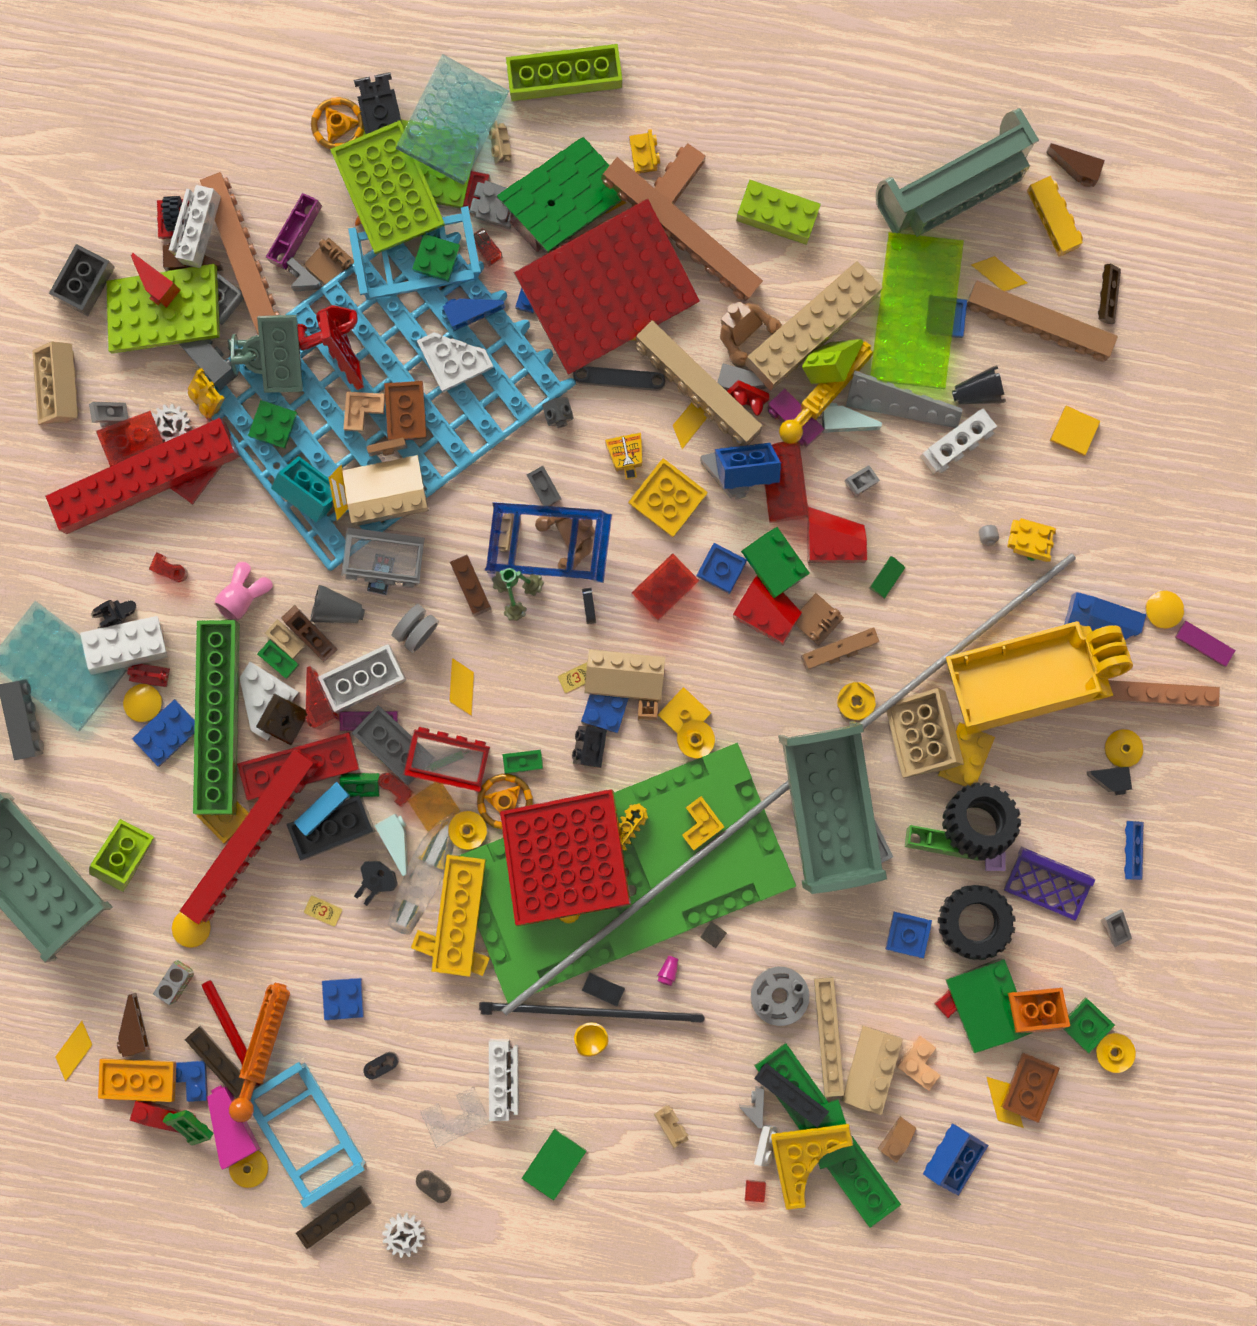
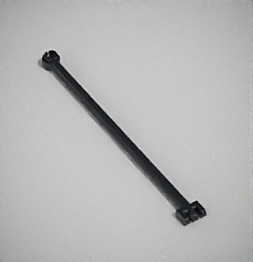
(487, 1007)

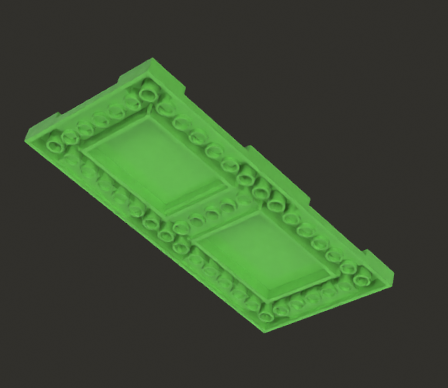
(729, 878)

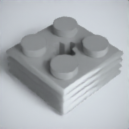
(230, 299)

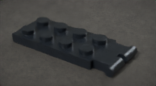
(377, 102)

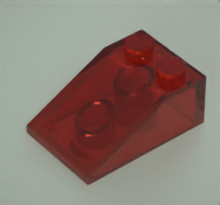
(129, 437)
(317, 704)

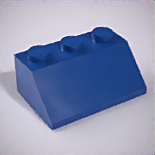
(747, 465)
(955, 1159)

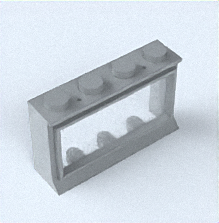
(382, 557)

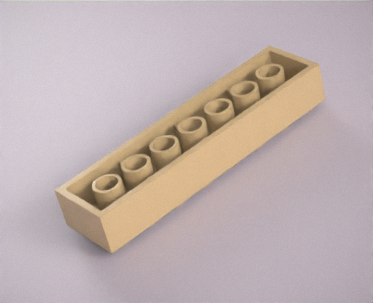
(813, 325)
(697, 384)

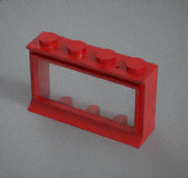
(446, 759)

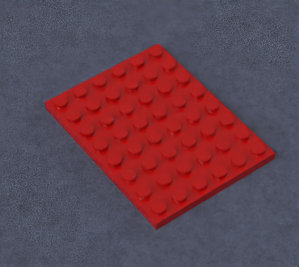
(606, 286)

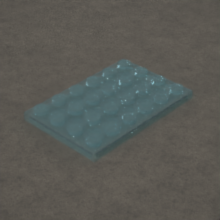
(452, 119)
(55, 666)

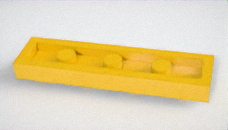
(425, 943)

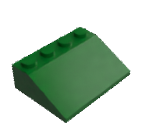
(985, 1004)

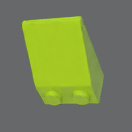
(831, 361)
(120, 855)

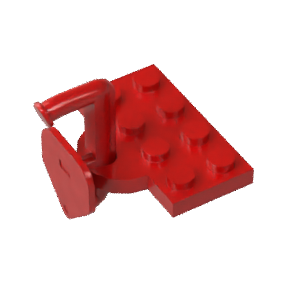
(334, 326)

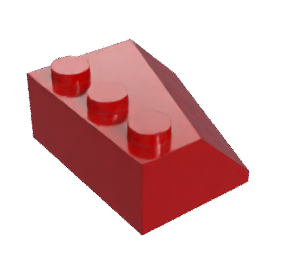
(834, 539)
(766, 614)

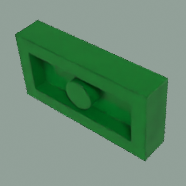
(278, 659)
(522, 761)

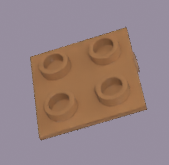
(328, 261)
(818, 619)

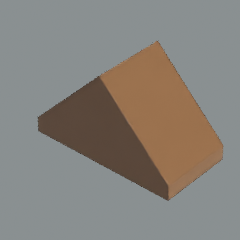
(647, 710)

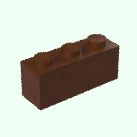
(470, 585)

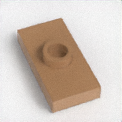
(387, 447)

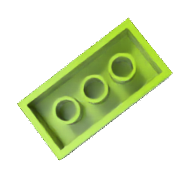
(778, 212)

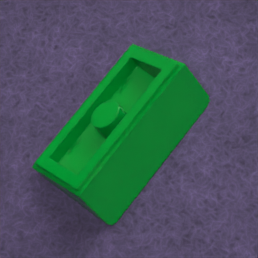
(887, 577)
(361, 784)

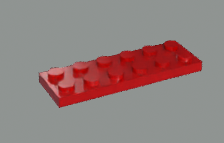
(333, 754)

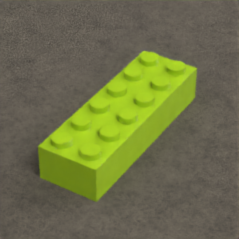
(564, 72)

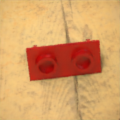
(149, 674)

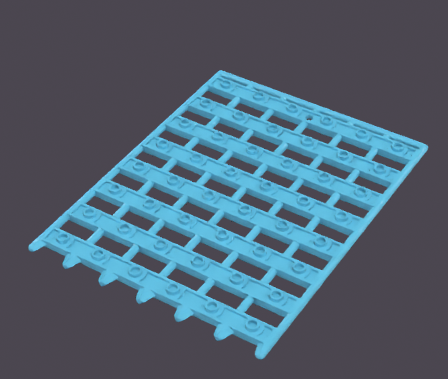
(314, 390)

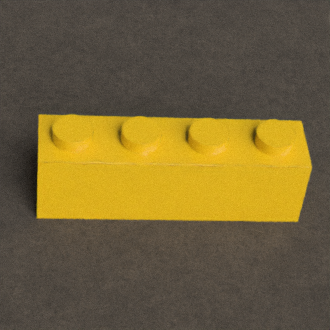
(1055, 216)

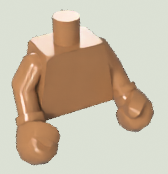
(740, 324)
(584, 541)

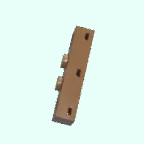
(849, 647)

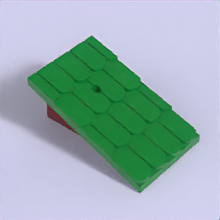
(560, 197)

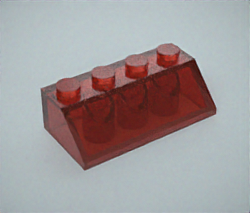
(788, 497)

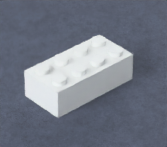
(123, 645)
(362, 678)

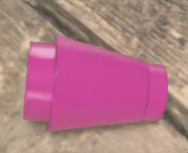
(668, 972)

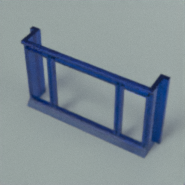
(600, 545)

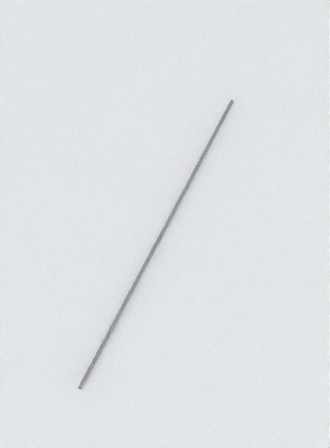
(779, 791)

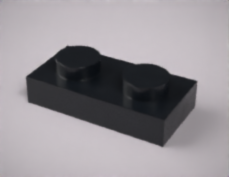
(603, 989)

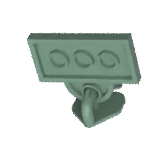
(271, 353)

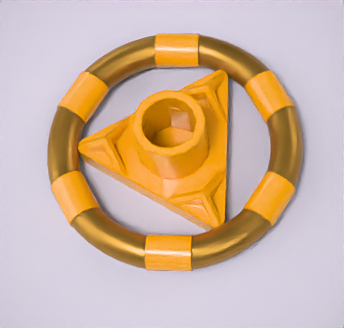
(337, 123)
(503, 799)

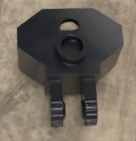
(113, 612)
(374, 881)

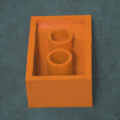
(1039, 1010)

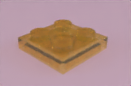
(433, 805)

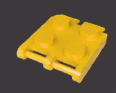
(204, 394)
(1031, 539)

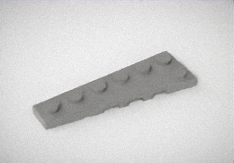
(884, 398)

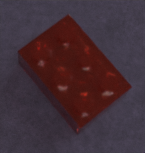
(665, 587)

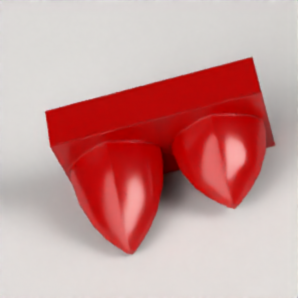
(749, 395)

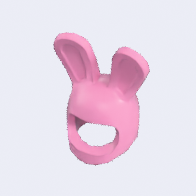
(237, 597)

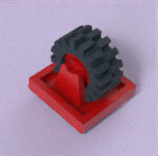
(167, 215)

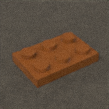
(405, 410)
(1030, 1087)

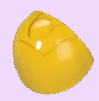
(590, 1039)

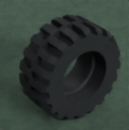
(997, 805)
(1001, 930)

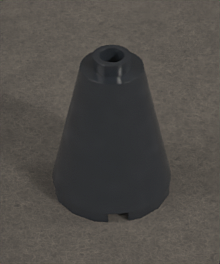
(980, 389)

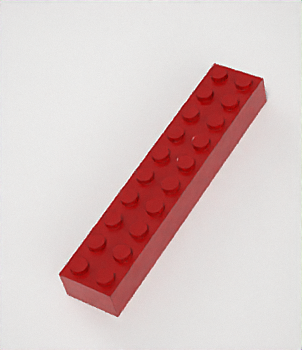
(142, 476)
(248, 837)

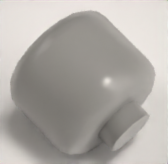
(988, 535)

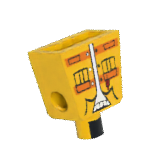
(626, 453)

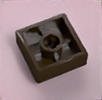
(271, 723)

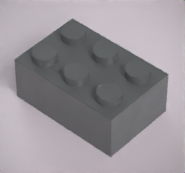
(81, 280)

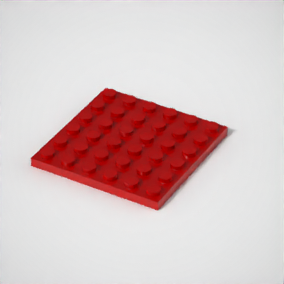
(565, 858)

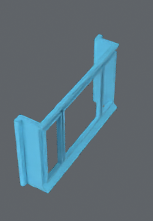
(419, 284)
(332, 1118)

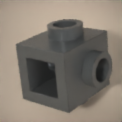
(558, 412)

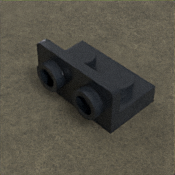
(589, 746)

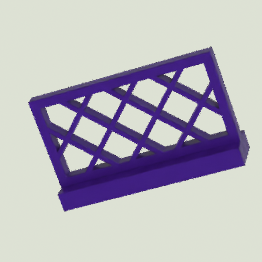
(1059, 870)

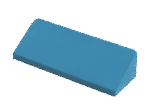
(321, 809)

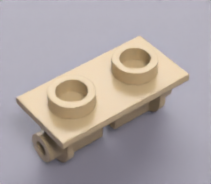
(499, 150)
(505, 539)
(668, 1121)

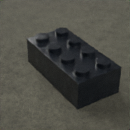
(344, 825)

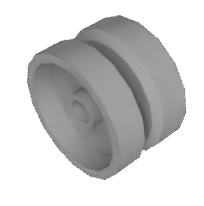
(415, 628)

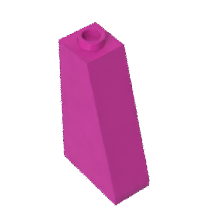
(232, 1139)

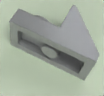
(305, 280)
(108, 412)
(861, 481)
(1117, 928)
(755, 1112)

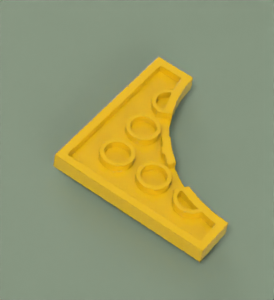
(800, 1152)

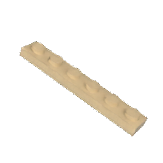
(828, 1037)

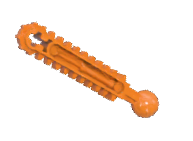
(260, 1049)

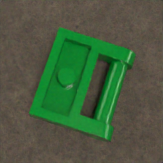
(189, 1127)

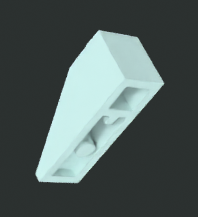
(843, 419)
(394, 838)

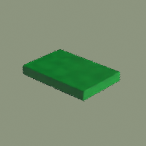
(833, 1118)
(554, 1164)

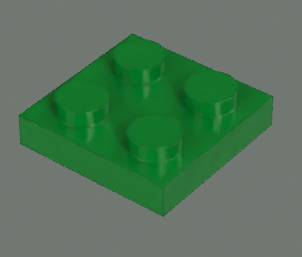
(436, 257)
(272, 424)
(1088, 1025)

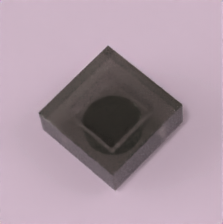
(713, 934)

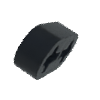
(589, 605)
(383, 1069)

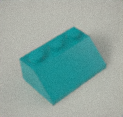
(304, 488)

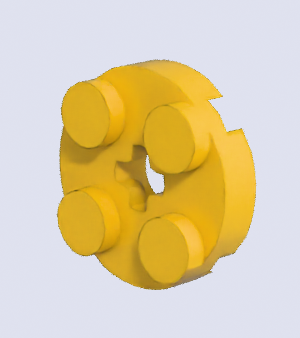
(867, 701)

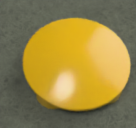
(1164, 609)
(142, 703)
(188, 932)

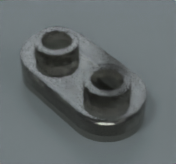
(434, 1185)

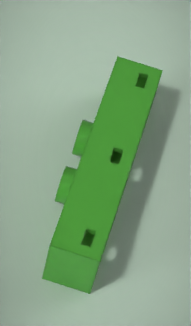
(932, 841)

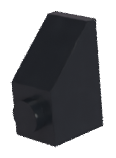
(1113, 779)

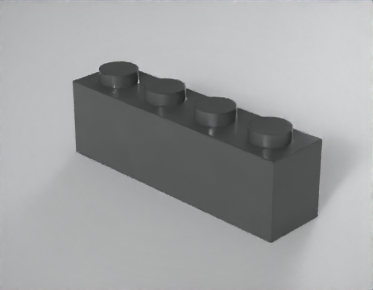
(211, 361)
(21, 719)

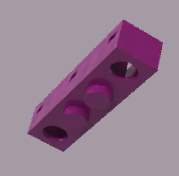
(294, 231)

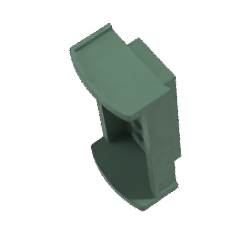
(960, 182)
(833, 809)
(40, 886)

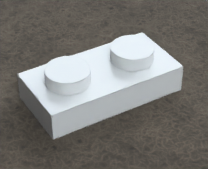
(764, 1152)

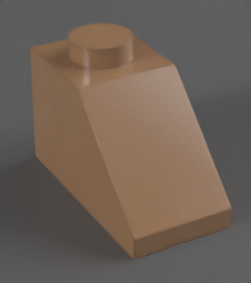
(897, 1139)

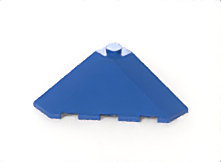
(1101, 613)

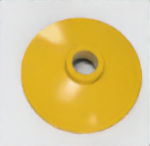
(704, 736)
(1115, 752)
(476, 826)
(1125, 1053)
(259, 1170)

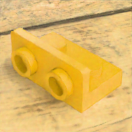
(644, 152)

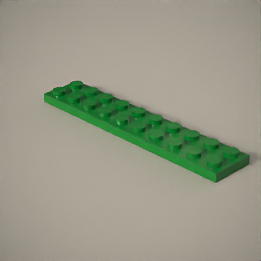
(855, 1176)

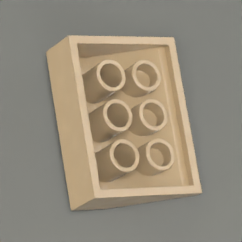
(385, 491)
(924, 734)

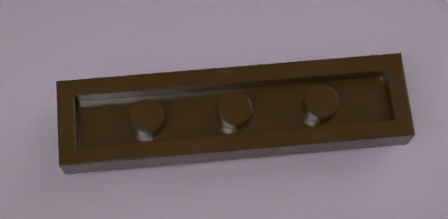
(216, 1060)
(333, 1217)

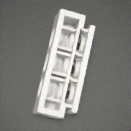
(197, 225)
(937, 462)
(499, 1080)

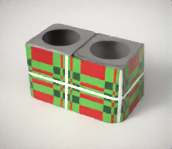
(187, 976)

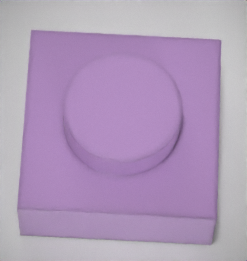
(996, 864)

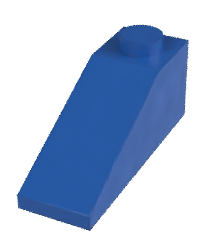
(467, 311)

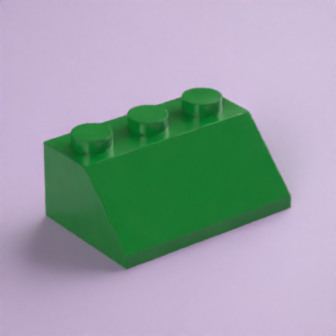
(775, 562)

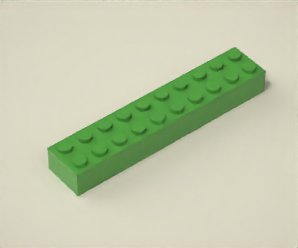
(216, 717)

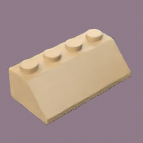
(55, 383)
(624, 675)
(872, 1070)

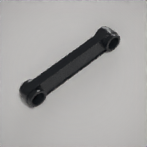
(619, 378)

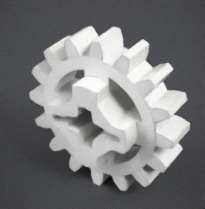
(176, 421)
(406, 1243)

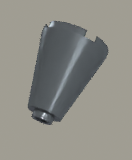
(335, 608)

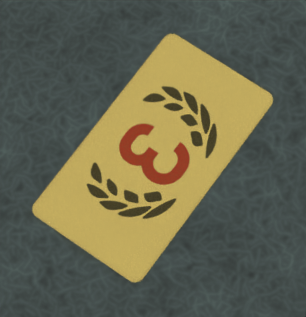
(573, 678)
(323, 910)

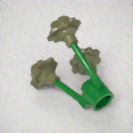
(509, 578)

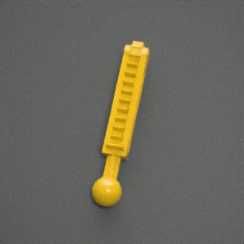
(821, 398)
(626, 832)

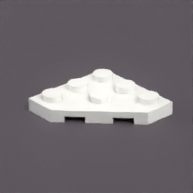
(453, 360)
(258, 690)

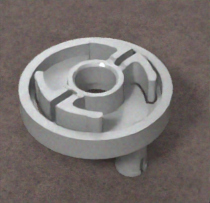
(795, 988)

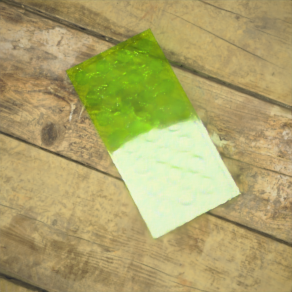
(916, 310)

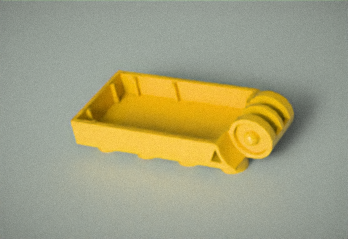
(1037, 674)

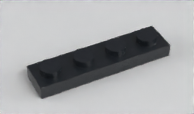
(791, 1095)

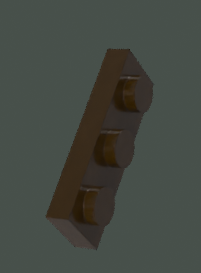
(1109, 293)

